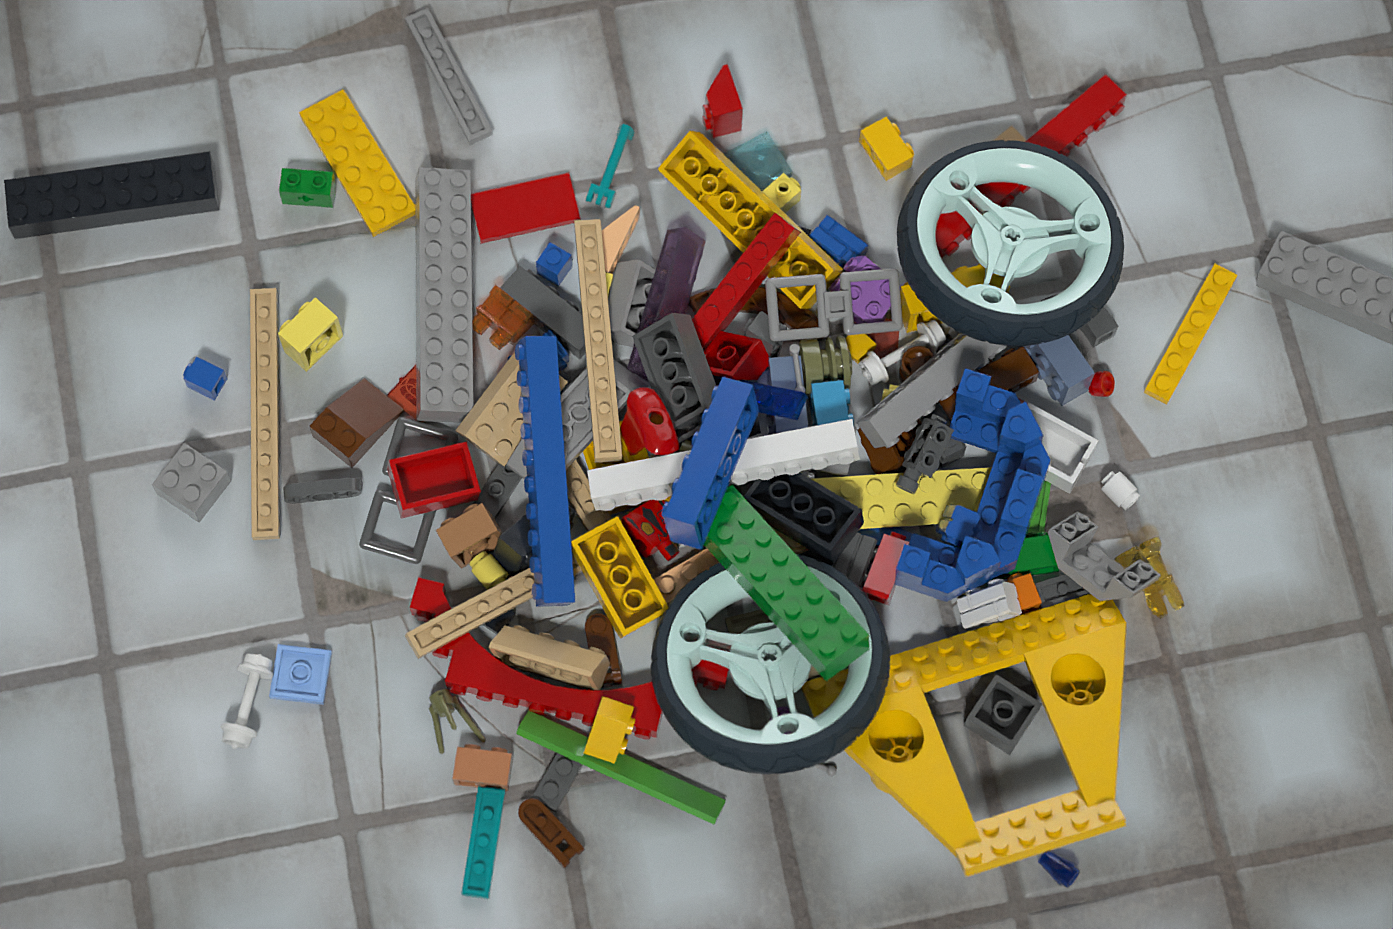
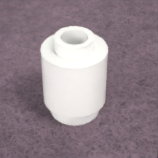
(1120, 490)

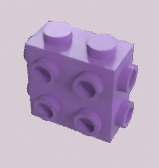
(869, 298)

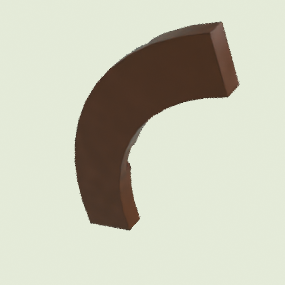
(788, 312)

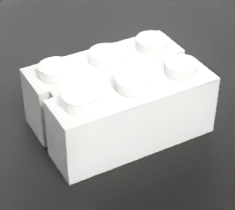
(1066, 447)

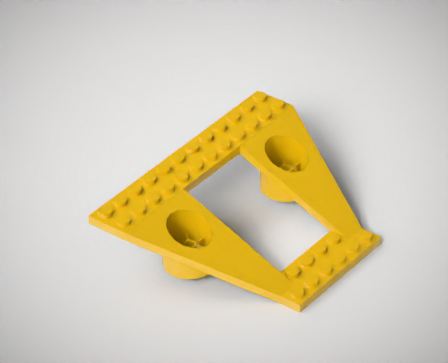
(1079, 674)

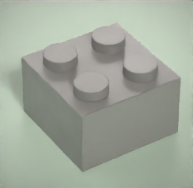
(191, 482)

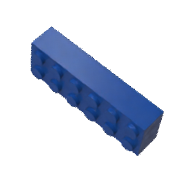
(710, 463)

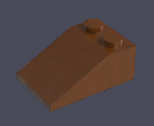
(355, 422)

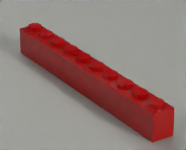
(1060, 134)

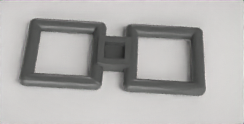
(381, 495)

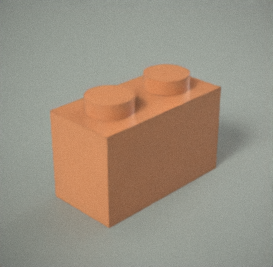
(482, 767)

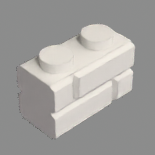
(989, 604)

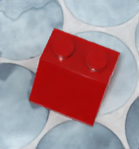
(723, 106)
(736, 356)

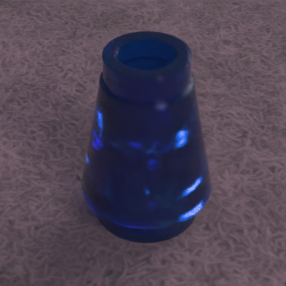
(1059, 868)

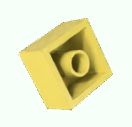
(310, 333)

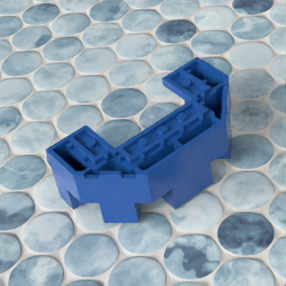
(1002, 425)

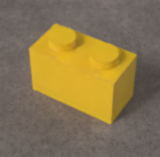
(886, 148)
(609, 729)

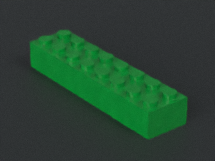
(784, 587)

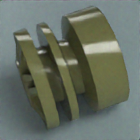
(826, 363)

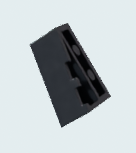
(513, 546)

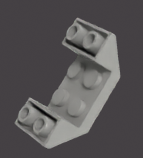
(1093, 568)

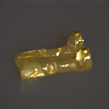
(1164, 586)

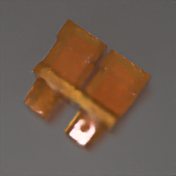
(504, 316)

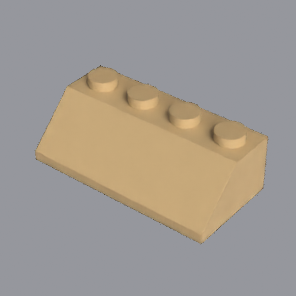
(550, 658)

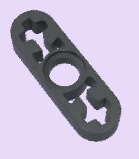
(322, 490)

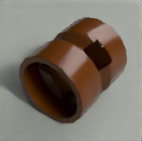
(913, 360)

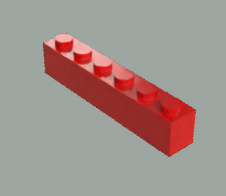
(744, 278)

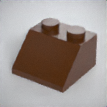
(890, 459)

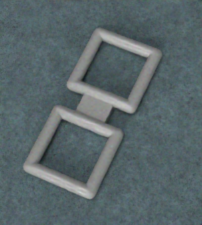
(833, 304)

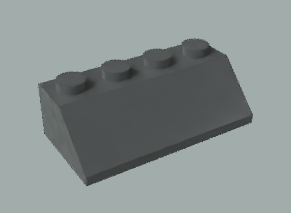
(677, 368)

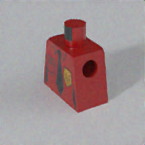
(649, 531)

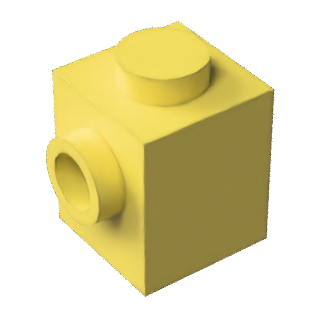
(784, 192)

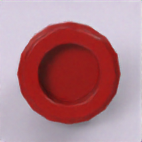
(1102, 384)

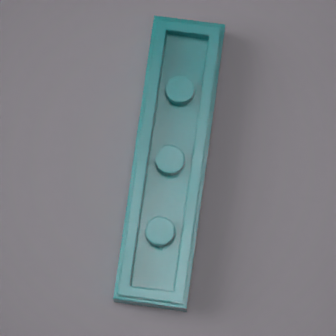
(483, 842)

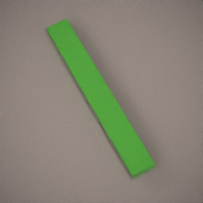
(626, 769)

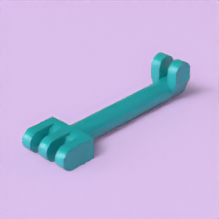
(623, 134)

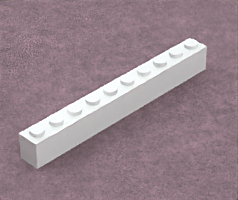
(761, 459)

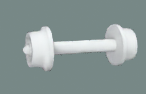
(874, 368)
(238, 734)

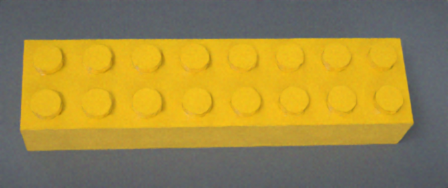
(742, 211)

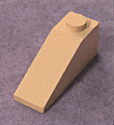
(617, 236)

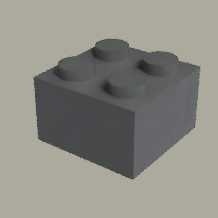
(1002, 714)

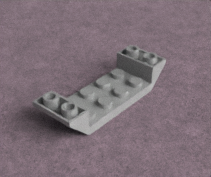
(577, 415)

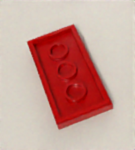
(524, 208)

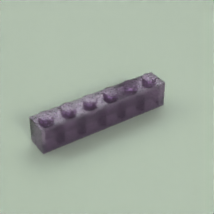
(670, 284)

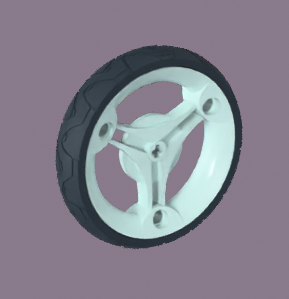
(1010, 242)
(768, 669)

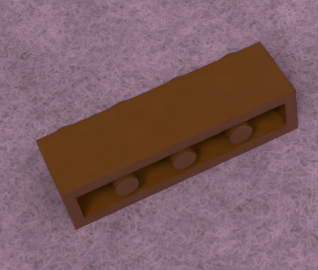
(1008, 373)

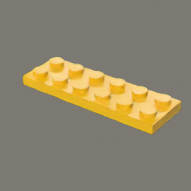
(358, 162)

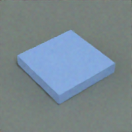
(300, 674)

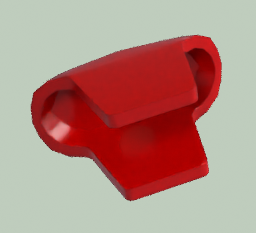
(642, 432)

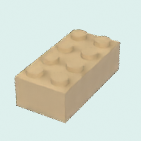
(495, 418)

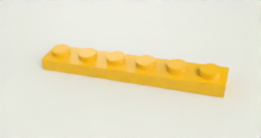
(1190, 334)

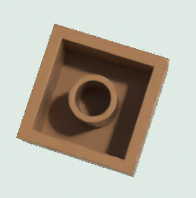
(469, 534)

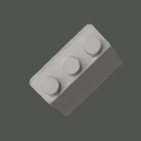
(628, 299)

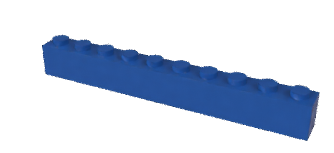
(545, 471)

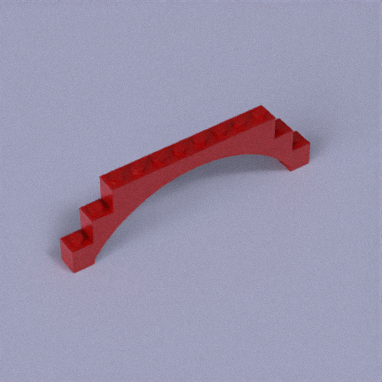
(481, 674)

